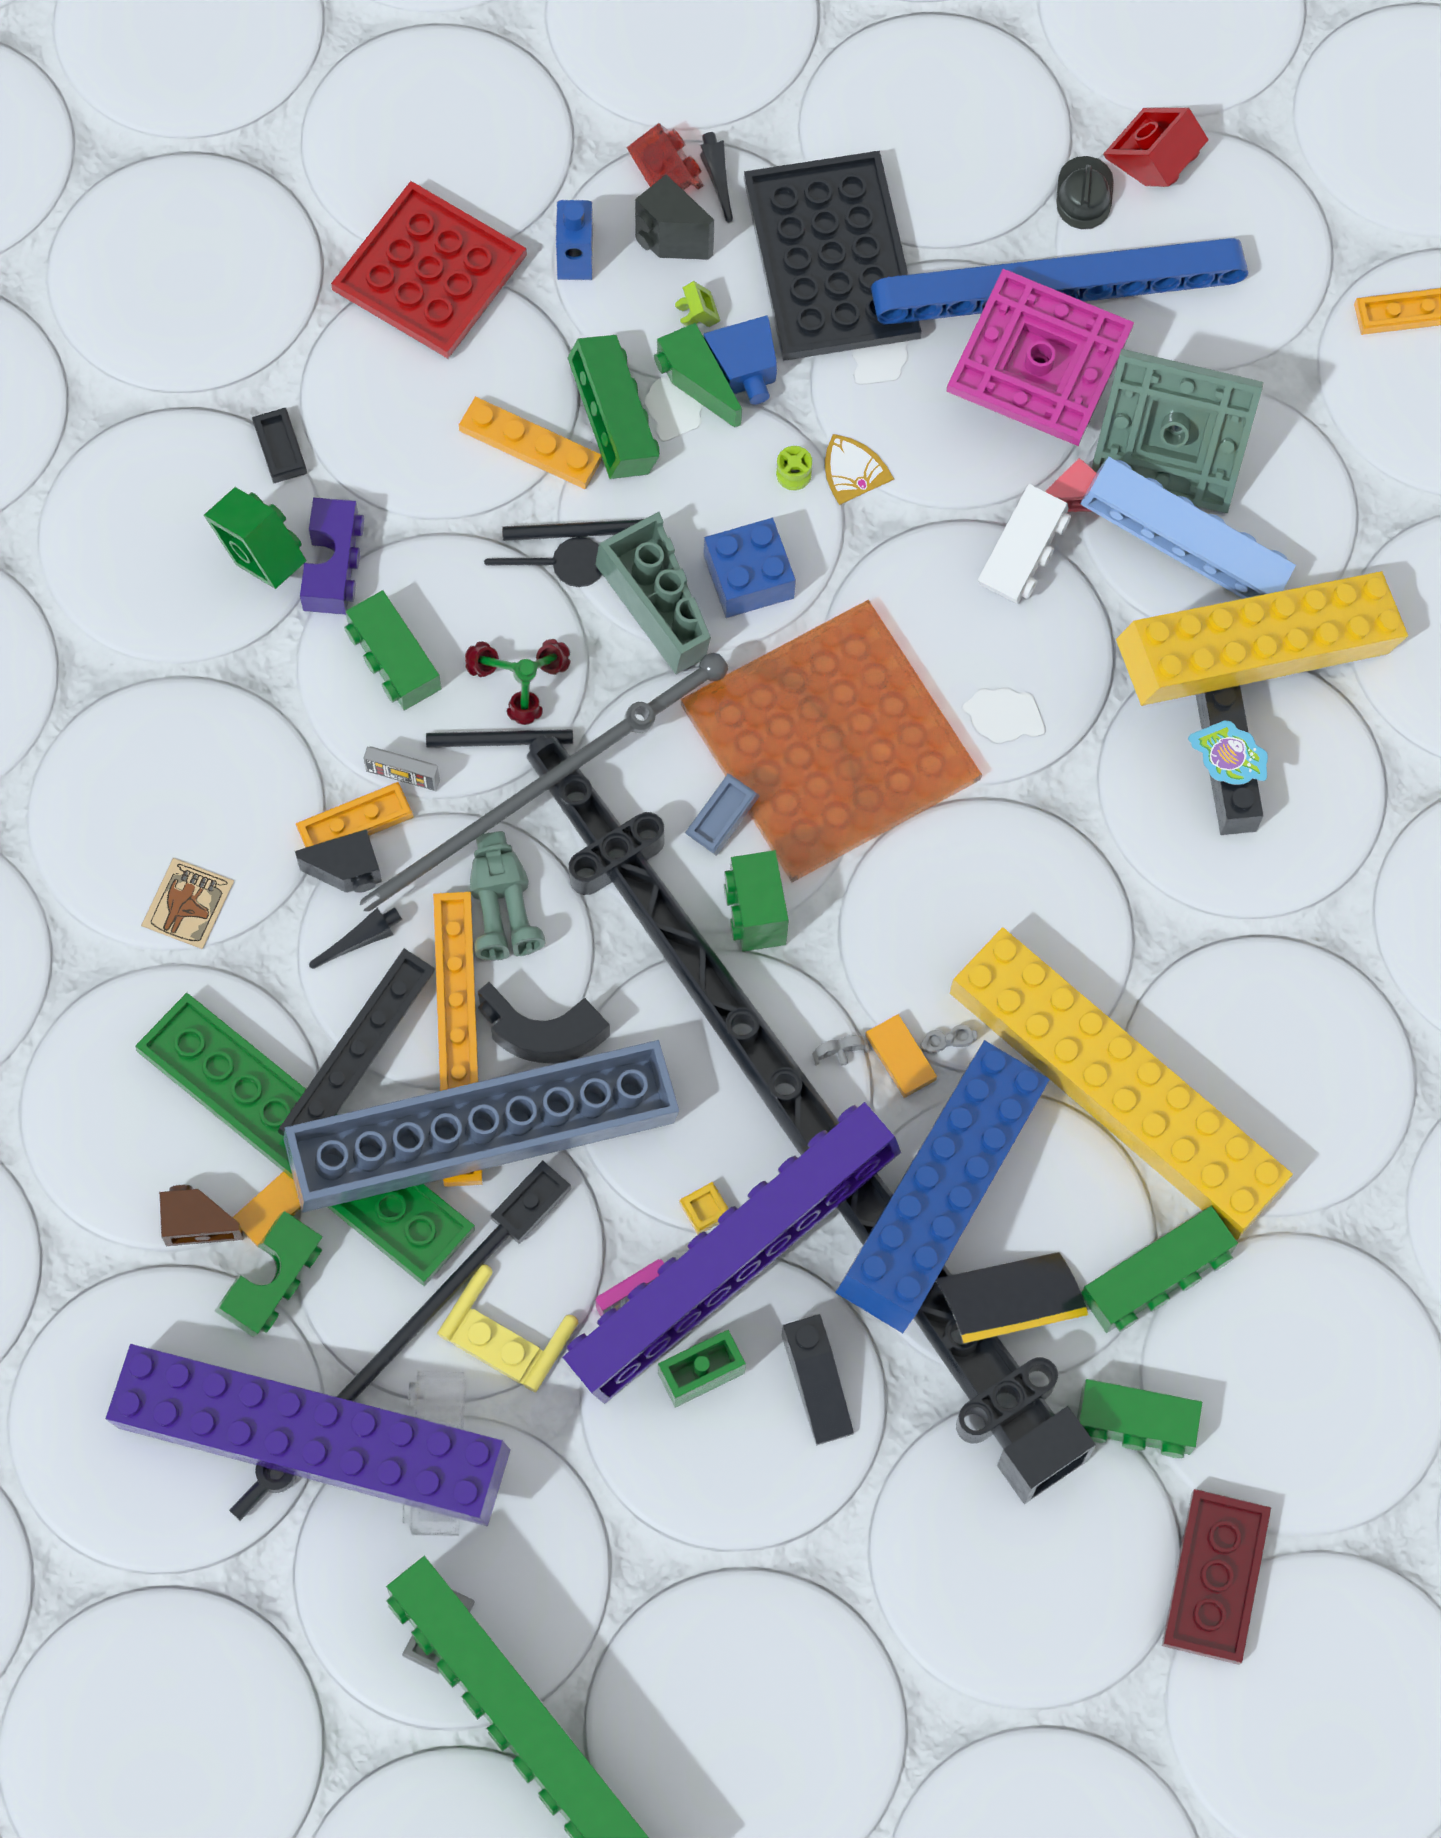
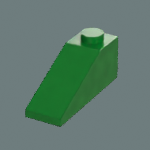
(696, 372)

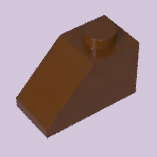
(194, 1218)

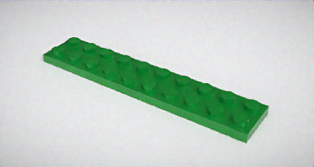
(254, 1100)

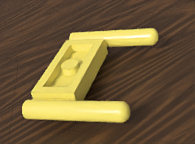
(498, 1345)

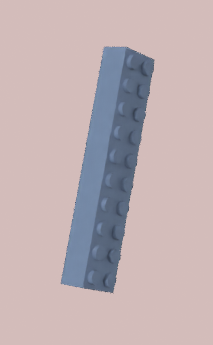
(480, 1125)

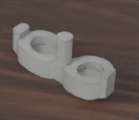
(959, 1037)
(831, 1047)

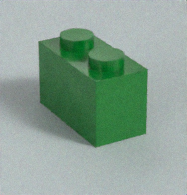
(701, 1368)

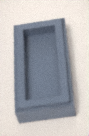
(722, 814)

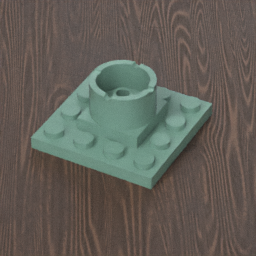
(1179, 426)

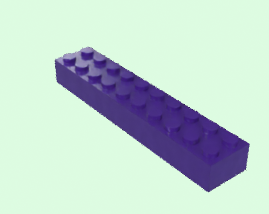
(732, 1252)
(309, 1434)

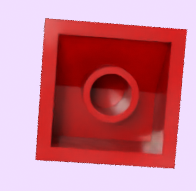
(1157, 145)

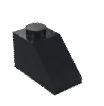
(342, 862)

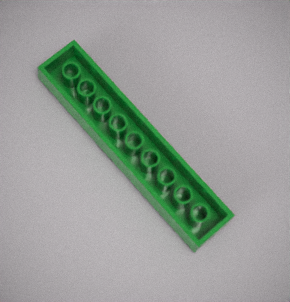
(509, 1705)

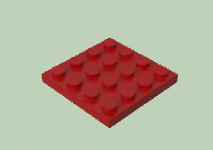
(429, 269)

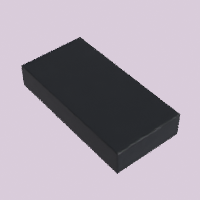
(279, 445)

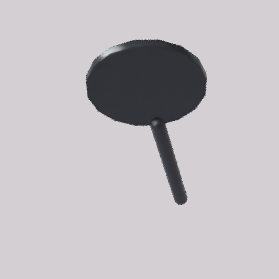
(572, 562)

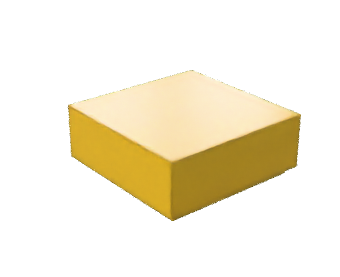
(704, 1207)

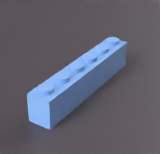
(1185, 531)

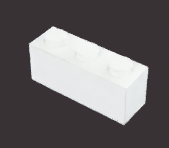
(1025, 544)

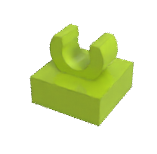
(700, 303)

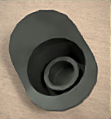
(1084, 192)

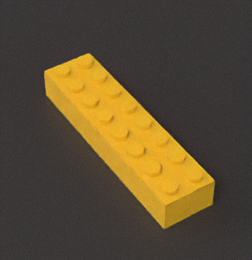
(1261, 637)

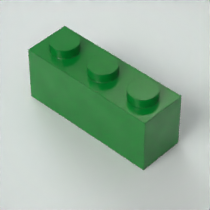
(392, 651)
(1139, 1418)

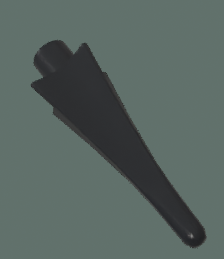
(714, 161)
(371, 929)

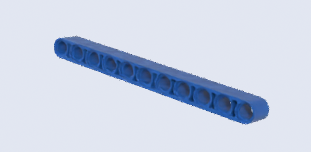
(1080, 276)

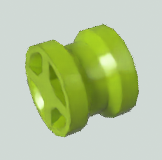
(792, 459)

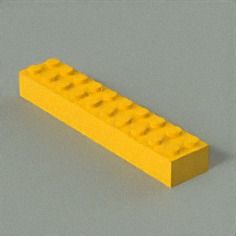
(1119, 1082)

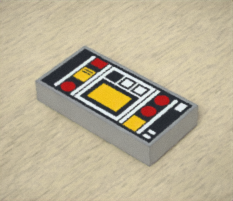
(401, 768)

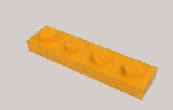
(530, 442)

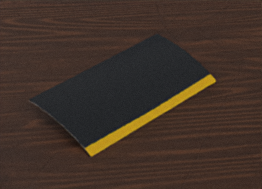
(1013, 1297)

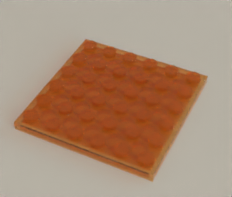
(831, 739)

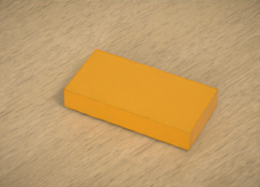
(901, 1055)

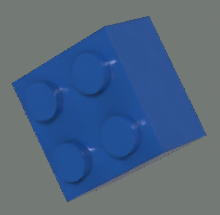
(749, 567)

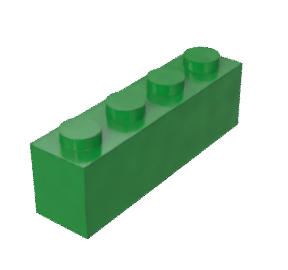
(613, 406)
(1160, 1269)

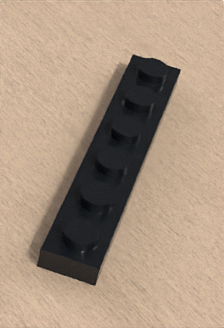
(362, 1041)

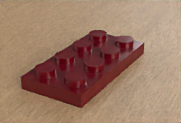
(1216, 1577)

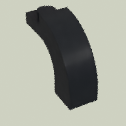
(543, 1041)

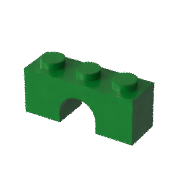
(253, 1305)

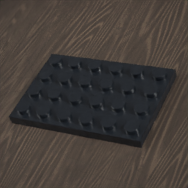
(822, 244)

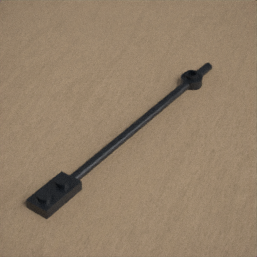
(514, 1218)

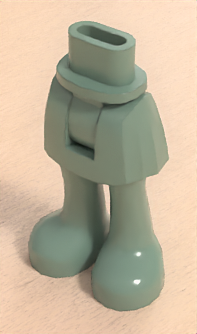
(497, 875)

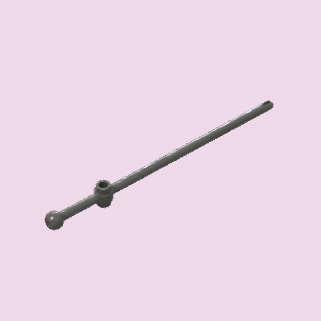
(712, 668)

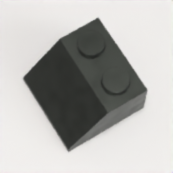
(673, 223)

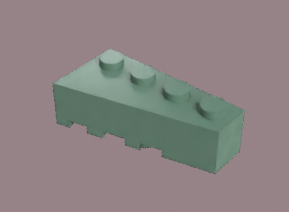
(655, 590)

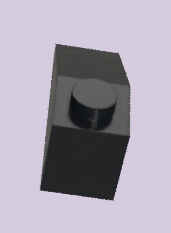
(817, 1379)

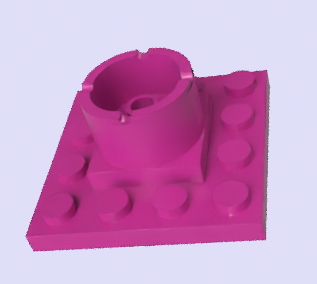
(1040, 357)

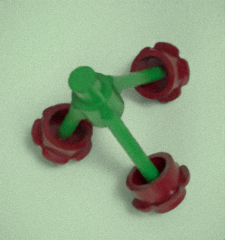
(523, 705)

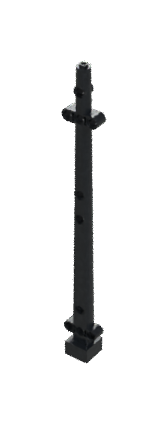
(1034, 1440)

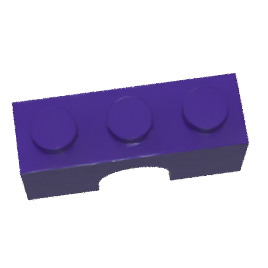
(329, 585)

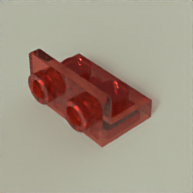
(661, 153)

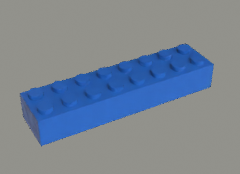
(942, 1187)

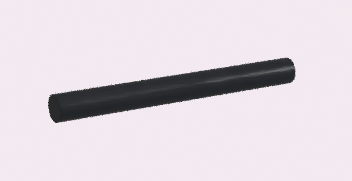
(566, 530)
(494, 738)

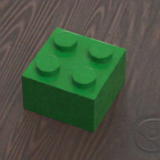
(256, 537)
(757, 901)

